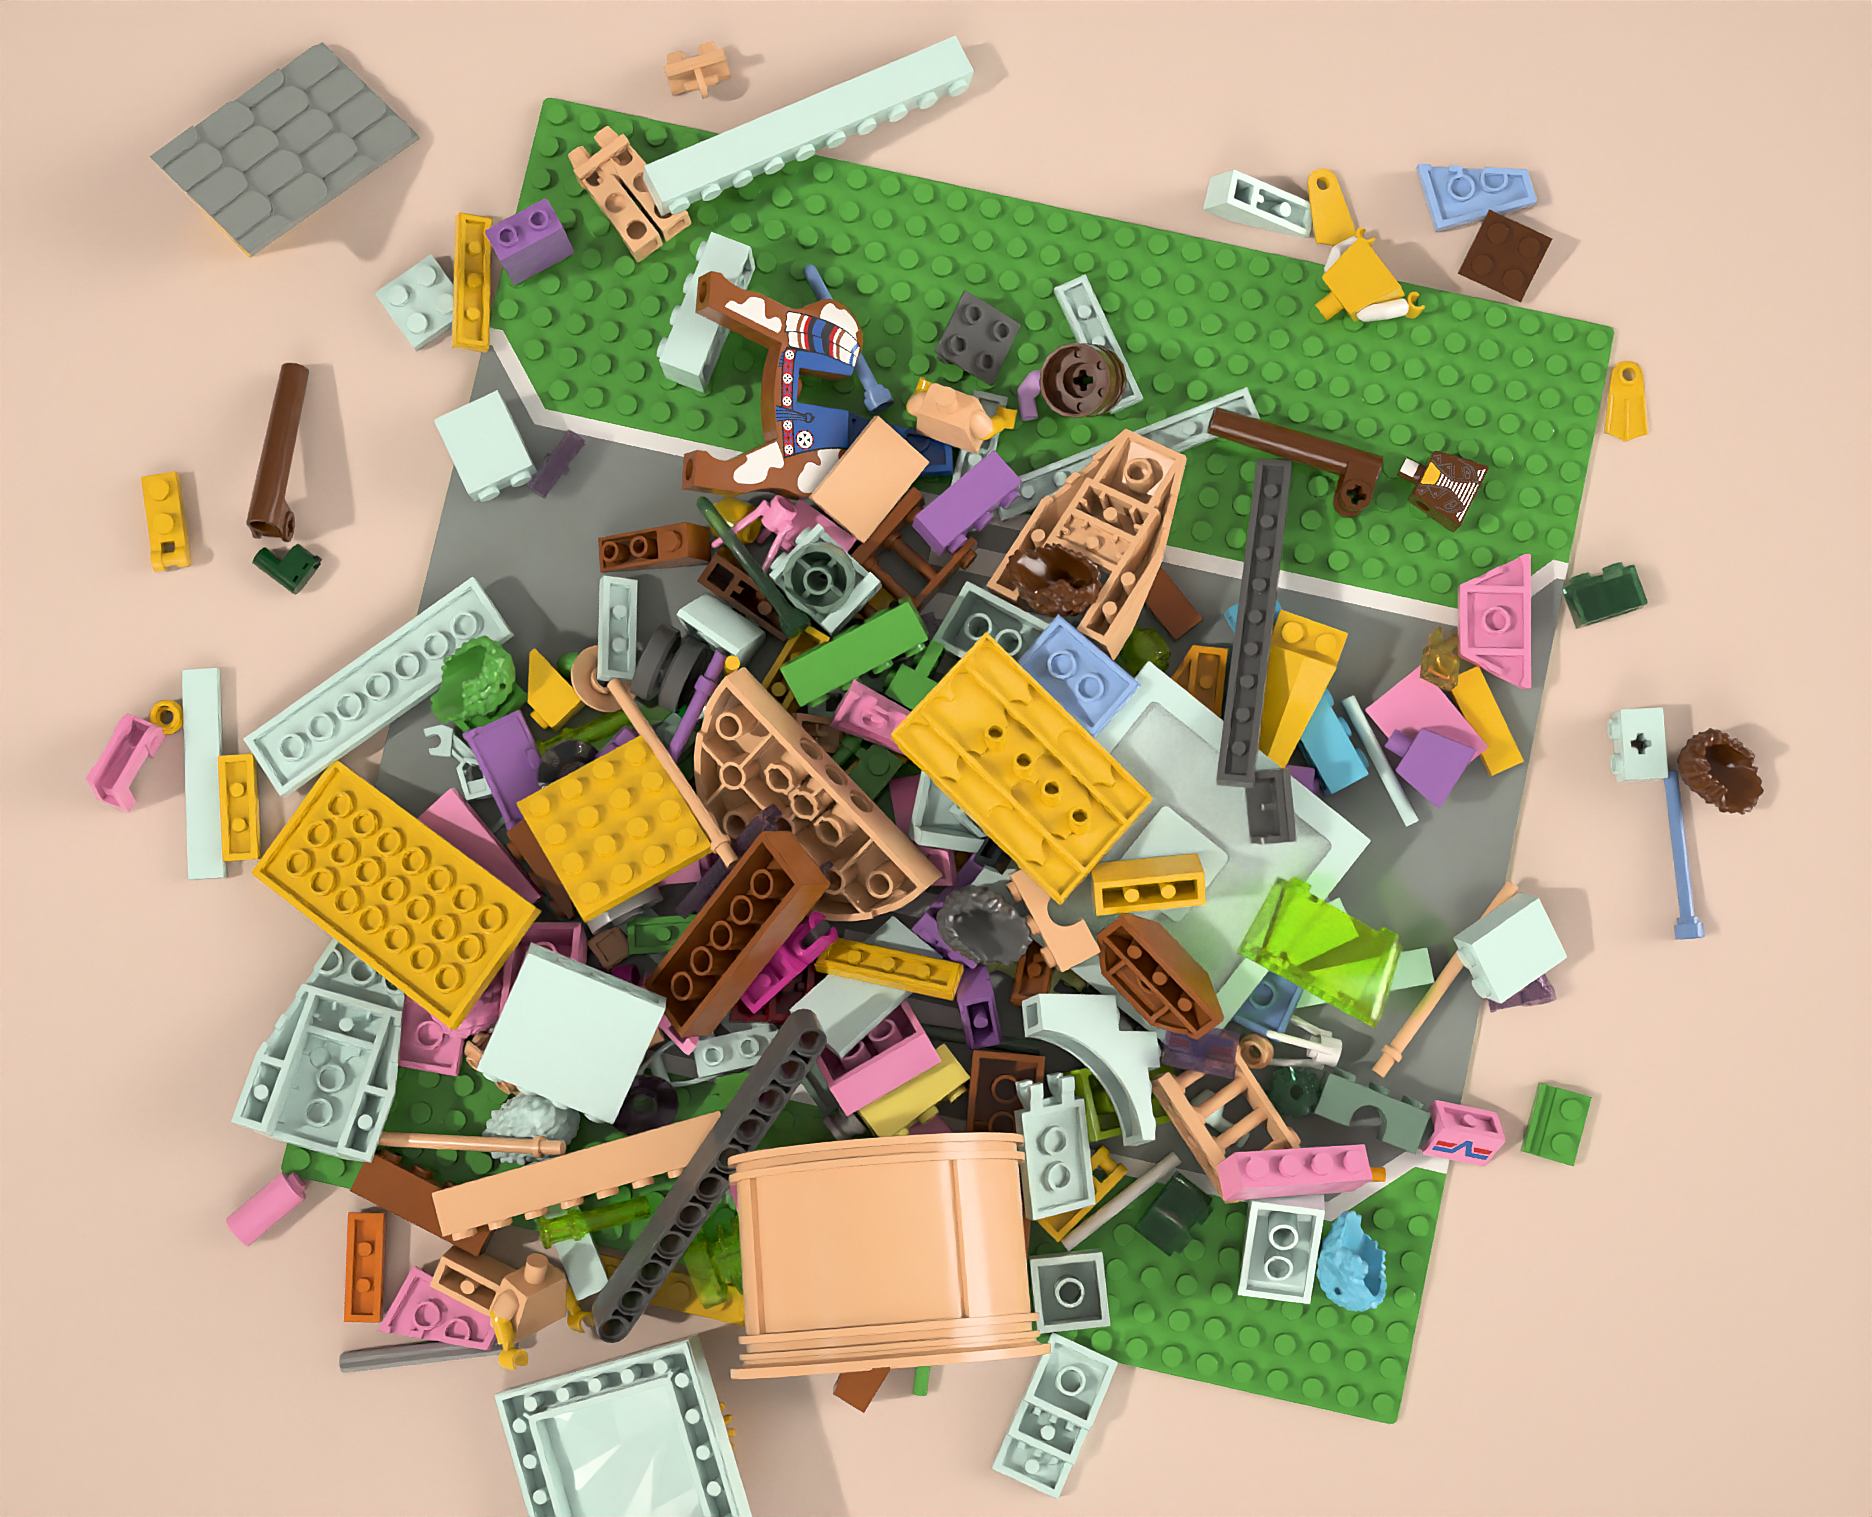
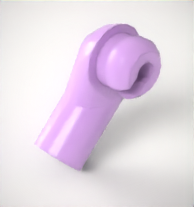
(1026, 396)

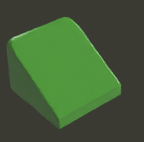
(729, 1085)

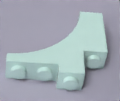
(1117, 1058)

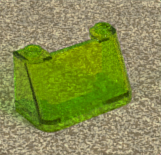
(1323, 950)

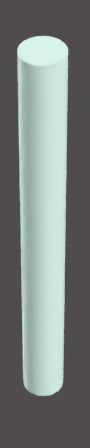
(1380, 760)

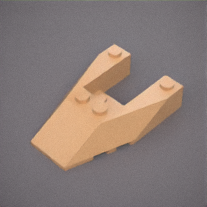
(1117, 517)

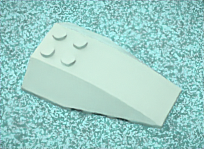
(329, 1062)

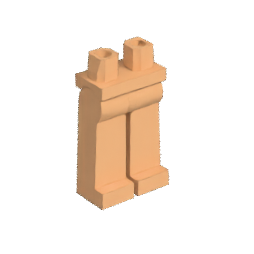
(603, 179)

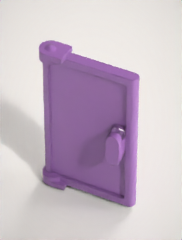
(504, 763)

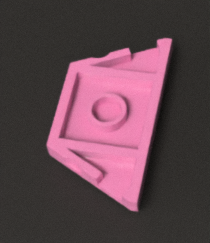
(1497, 621)

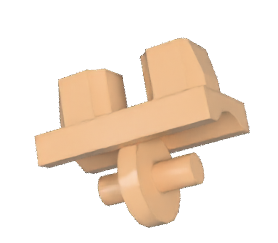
(698, 71)

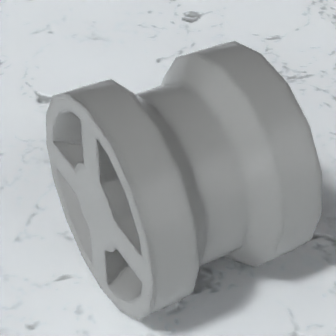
(844, 1126)

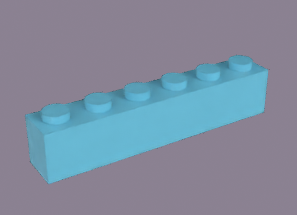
(1325, 739)

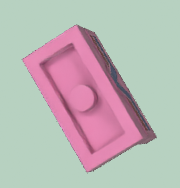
(1463, 1133)

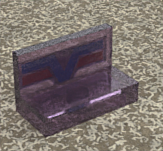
(1209, 1054)

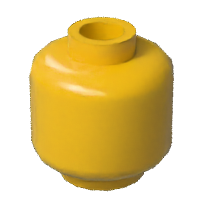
(735, 510)

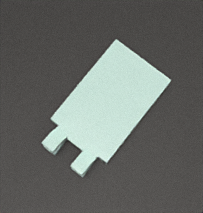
(1055, 1148)

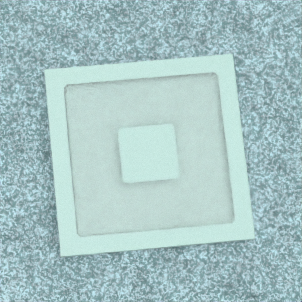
(1173, 753)

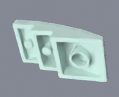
(1054, 1415)

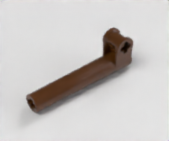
(1355, 467)
(268, 509)

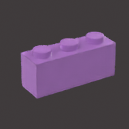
(967, 504)

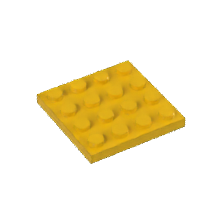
(614, 828)

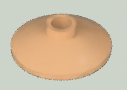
(586, 686)

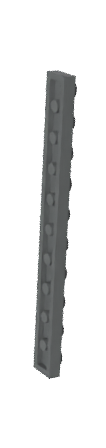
(1254, 624)

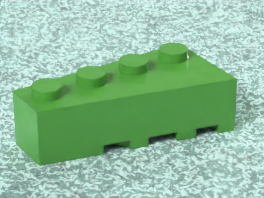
(855, 653)

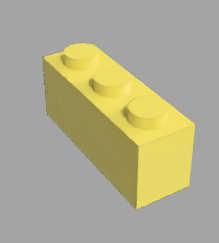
(917, 1098)

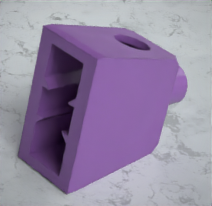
(1430, 762)

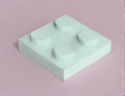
(420, 302)

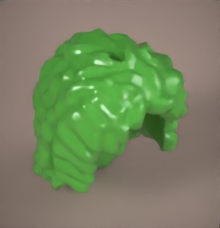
(473, 680)

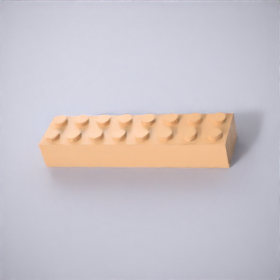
(570, 1177)

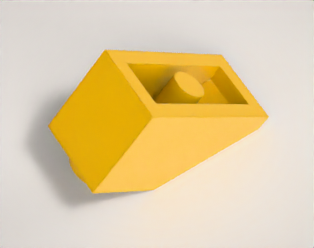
(550, 694)

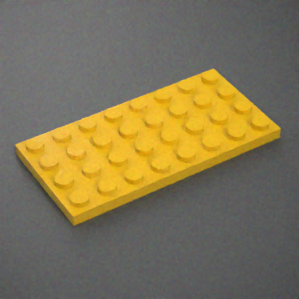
(396, 894)

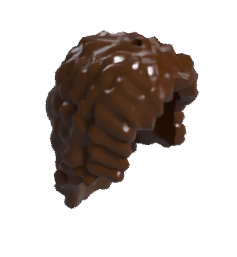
(1055, 580)
(1720, 771)

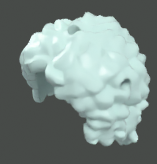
(531, 1117)

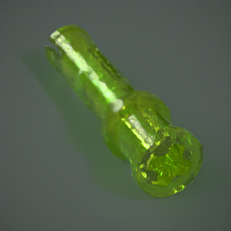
(590, 732)
(577, 1224)

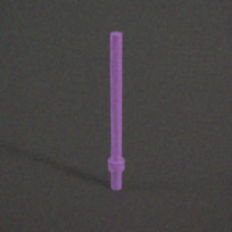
(704, 688)

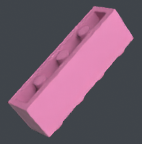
(1294, 1172)

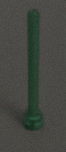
(792, 621)

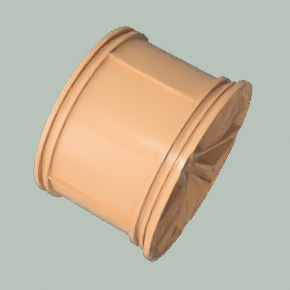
(883, 1254)

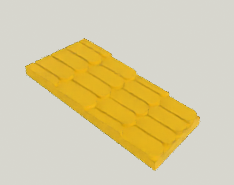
(1021, 768)

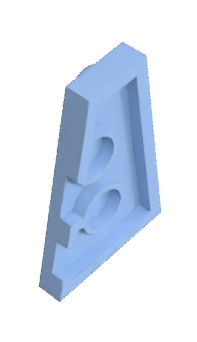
(1465, 195)

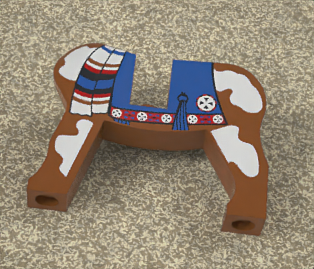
(798, 437)

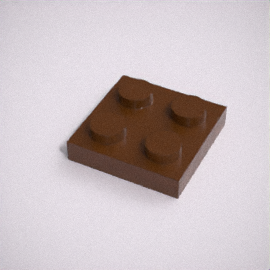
(1504, 255)

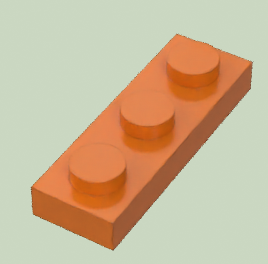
(365, 1267)

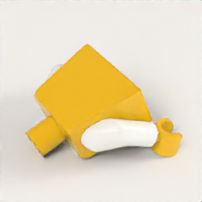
(1363, 284)

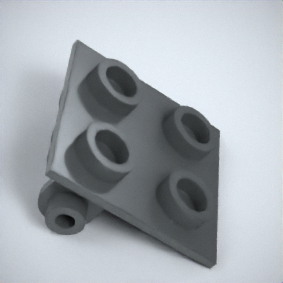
(977, 338)

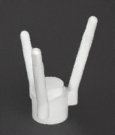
(1322, 1049)

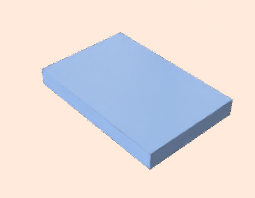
(1078, 675)

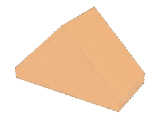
(819, 729)

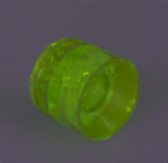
(715, 1264)

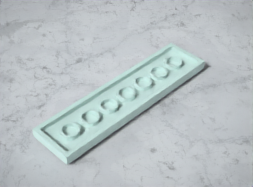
(372, 689)

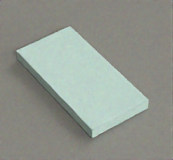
(853, 1007)

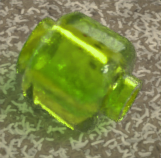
(1142, 647)

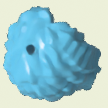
(1351, 1265)

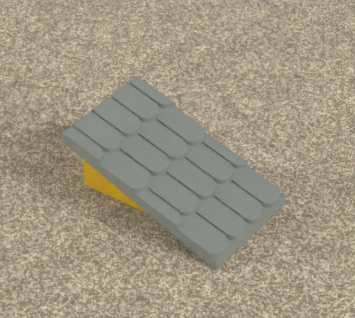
(284, 148)

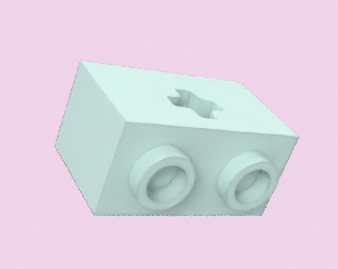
(1644, 727)

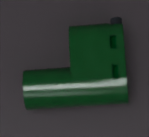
(292, 571)

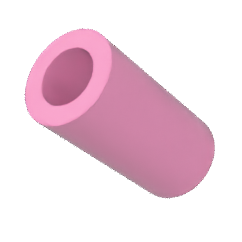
(267, 1207)

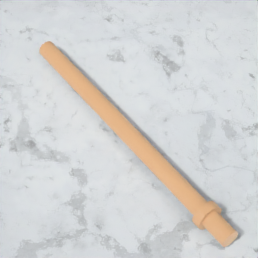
(719, 843)
(1393, 1052)
(538, 1146)

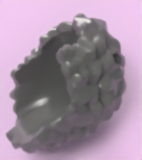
(983, 926)

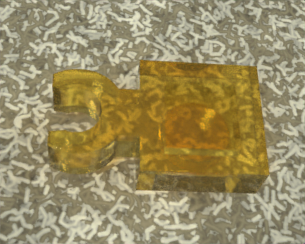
(1439, 663)

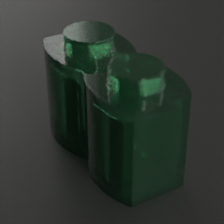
(1605, 595)
(1174, 1214)

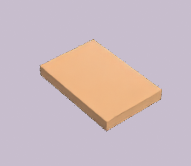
(869, 479)

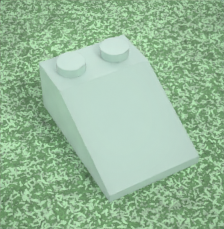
(722, 628)
(1281, 1247)

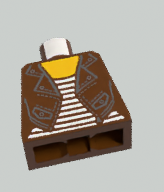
(1443, 486)

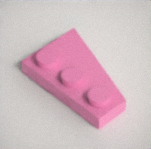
(432, 1315)

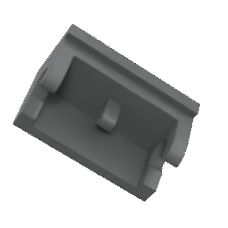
(1271, 807)

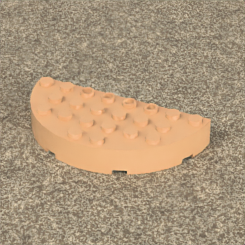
(761, 757)

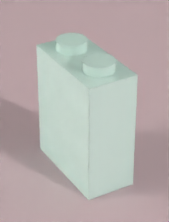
(486, 447)
(1509, 947)

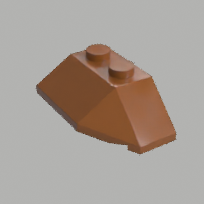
(1158, 976)

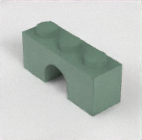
(1401, 1121)

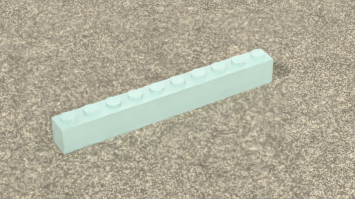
(808, 126)

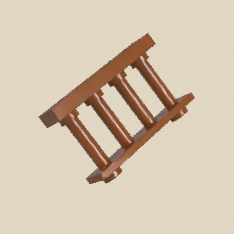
(888, 537)

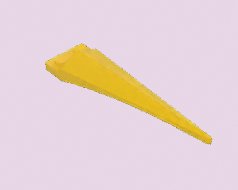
(1298, 672)

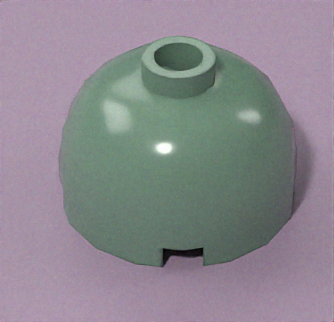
(819, 578)

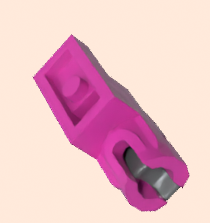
(795, 954)

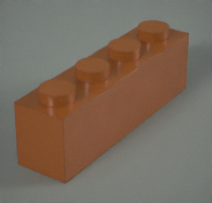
(408, 1194)

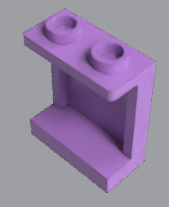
(529, 241)

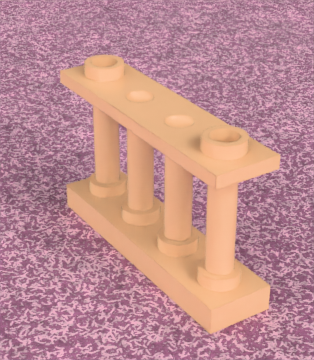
(1191, 1119)

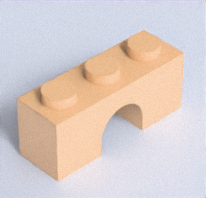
(1063, 944)

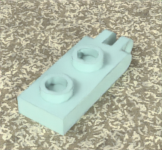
(732, 1051)

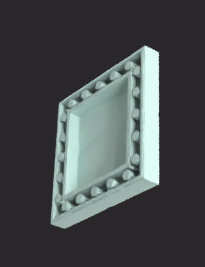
(625, 1439)

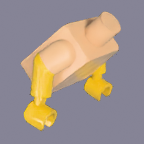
(955, 416)
(529, 1302)

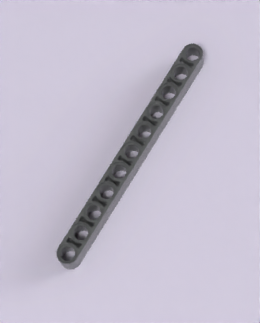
(693, 1193)

